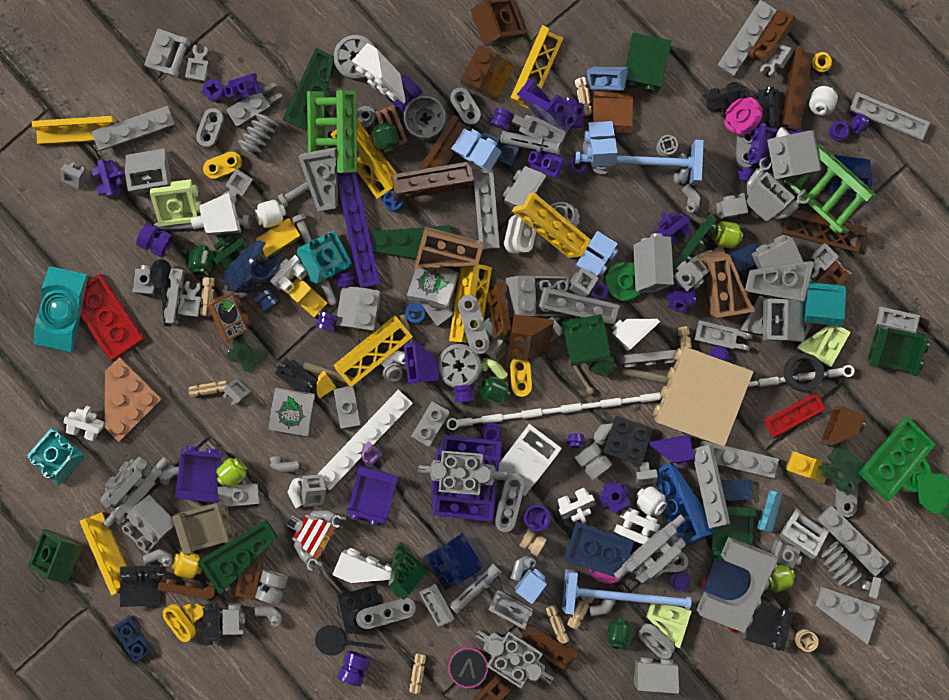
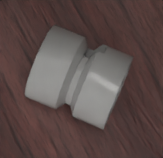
(593, 461)
(271, 587)

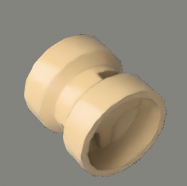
(536, 545)
(808, 643)

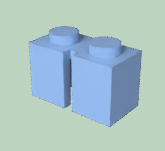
(602, 147)
(477, 150)
(602, 247)
(531, 585)

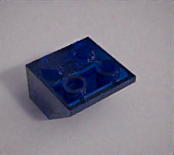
(859, 167)
(454, 561)

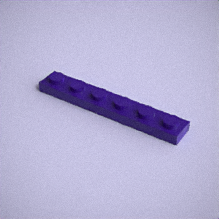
(357, 229)

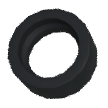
(819, 372)

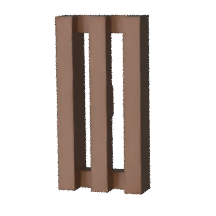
(385, 111)

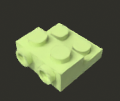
(175, 203)

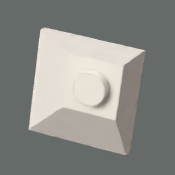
(632, 331)

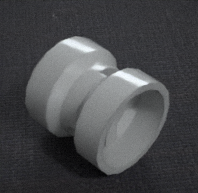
(664, 149)

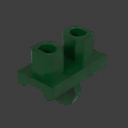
(222, 256)

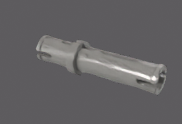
(553, 147)
(475, 588)

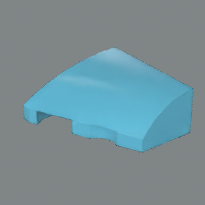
(769, 514)

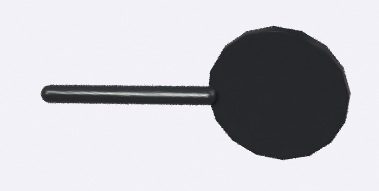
(160, 279)
(331, 640)

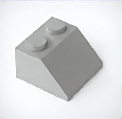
(794, 154)
(526, 182)
(358, 308)
(656, 675)

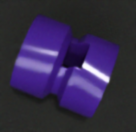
(411, 91)
(153, 239)
(536, 517)
(354, 667)

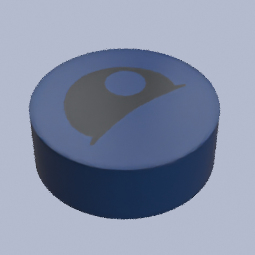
(415, 313)

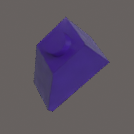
(420, 364)
(674, 449)

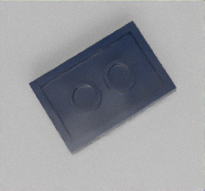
(597, 549)

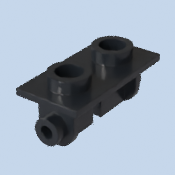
(731, 92)
(770, 106)
(295, 376)
(212, 632)

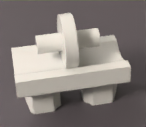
(286, 272)
(85, 420)
(581, 506)

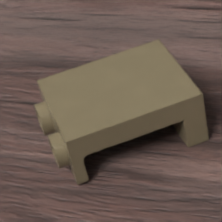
(203, 527)

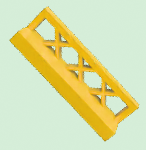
(532, 61)
(69, 130)
(369, 155)
(552, 226)
(468, 285)
(367, 346)
(104, 549)

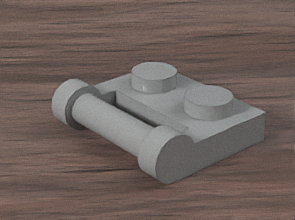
(161, 51)
(800, 536)

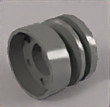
(415, 113)

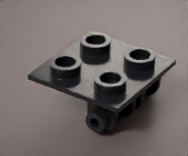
(628, 440)
(140, 585)
(353, 602)
(770, 626)

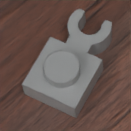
(779, 59)
(197, 67)
(238, 184)
(822, 259)
(189, 303)

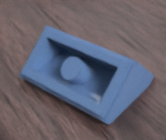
(607, 78)

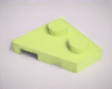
(825, 343)
(670, 621)

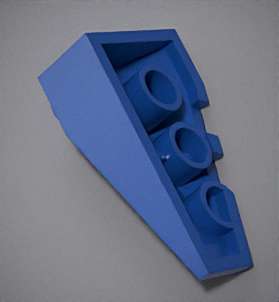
(683, 502)

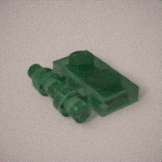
(847, 463)

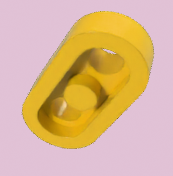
(222, 166)
(520, 377)
(179, 623)

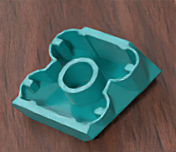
(324, 257)
(825, 304)
(55, 456)

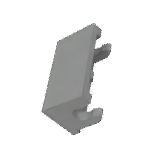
(510, 609)

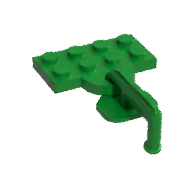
(903, 466)

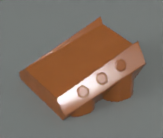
(614, 108)

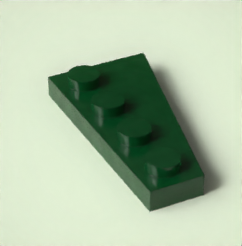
(314, 79)
(401, 241)
(696, 242)
(234, 557)
(405, 571)

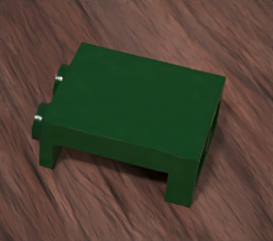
(647, 62)
(898, 349)
(739, 528)

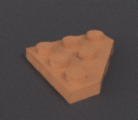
(126, 399)

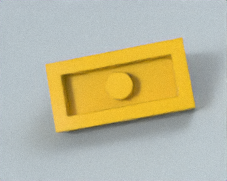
(279, 238)

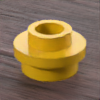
(821, 56)

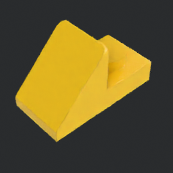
(307, 297)
(806, 467)

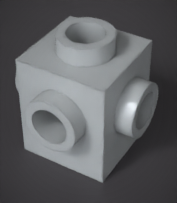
(690, 273)

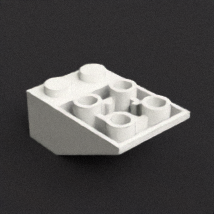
(379, 72)
(529, 457)
(356, 568)

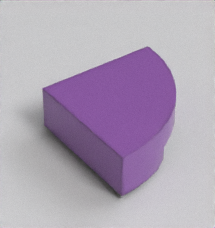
(370, 454)

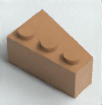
(447, 249)
(724, 287)

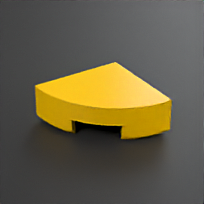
(324, 385)
(193, 611)

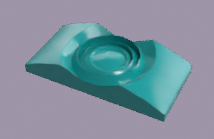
(60, 309)

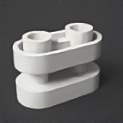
(519, 236)
(631, 516)

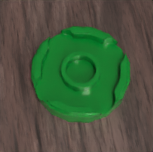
(621, 281)

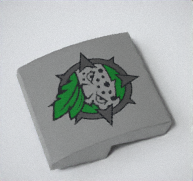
(433, 286)
(291, 411)

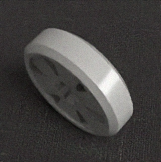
(343, 53)
(450, 358)

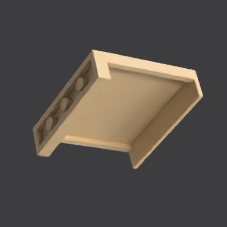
(702, 395)

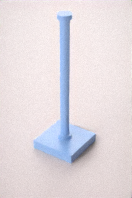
(693, 162)
(572, 591)

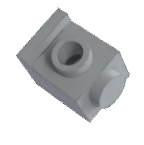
(732, 207)
(583, 282)
(143, 288)
(313, 490)
(779, 550)
(233, 620)

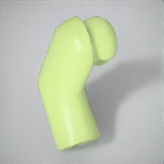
(495, 367)

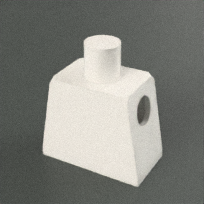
(218, 216)

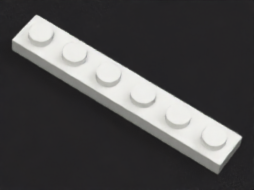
(371, 431)

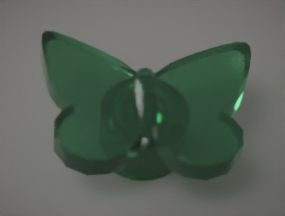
(246, 354)

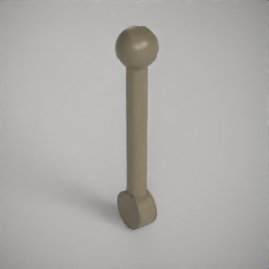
(589, 390)

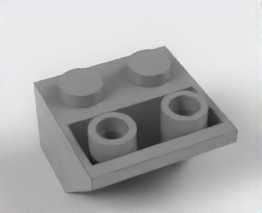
(147, 171)
(783, 320)
(147, 524)

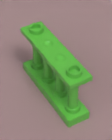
(345, 122)
(848, 181)

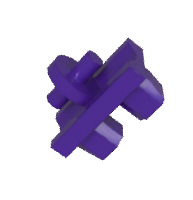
(242, 87)
(546, 163)
(111, 178)
(673, 223)

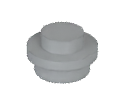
(392, 372)

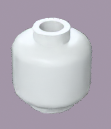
(823, 100)
(270, 213)
(651, 501)

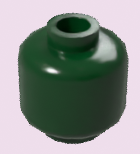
(385, 137)
(201, 261)
(603, 367)
(495, 390)
(620, 634)

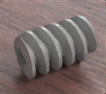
(257, 134)
(840, 565)

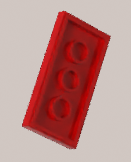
(108, 319)

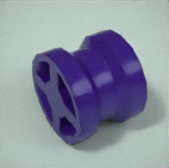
(216, 93)
(501, 119)
(326, 321)
(464, 393)

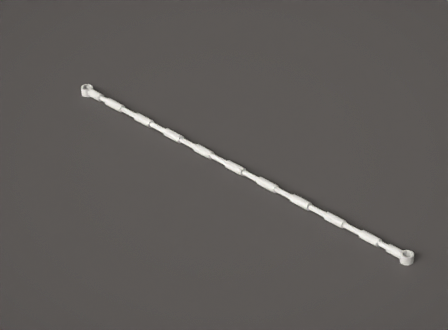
(617, 401)

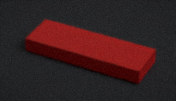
(794, 415)

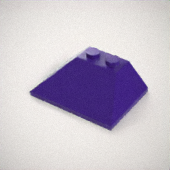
(467, 505)

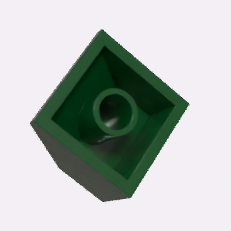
(586, 340)
(55, 556)

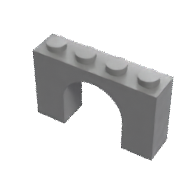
(739, 612)

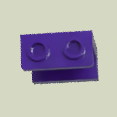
(552, 111)
(759, 146)
(198, 474)
(372, 495)

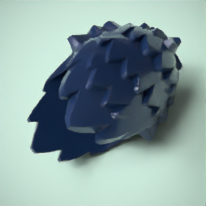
(249, 271)

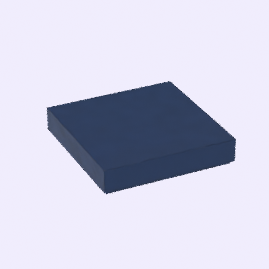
(726, 580)

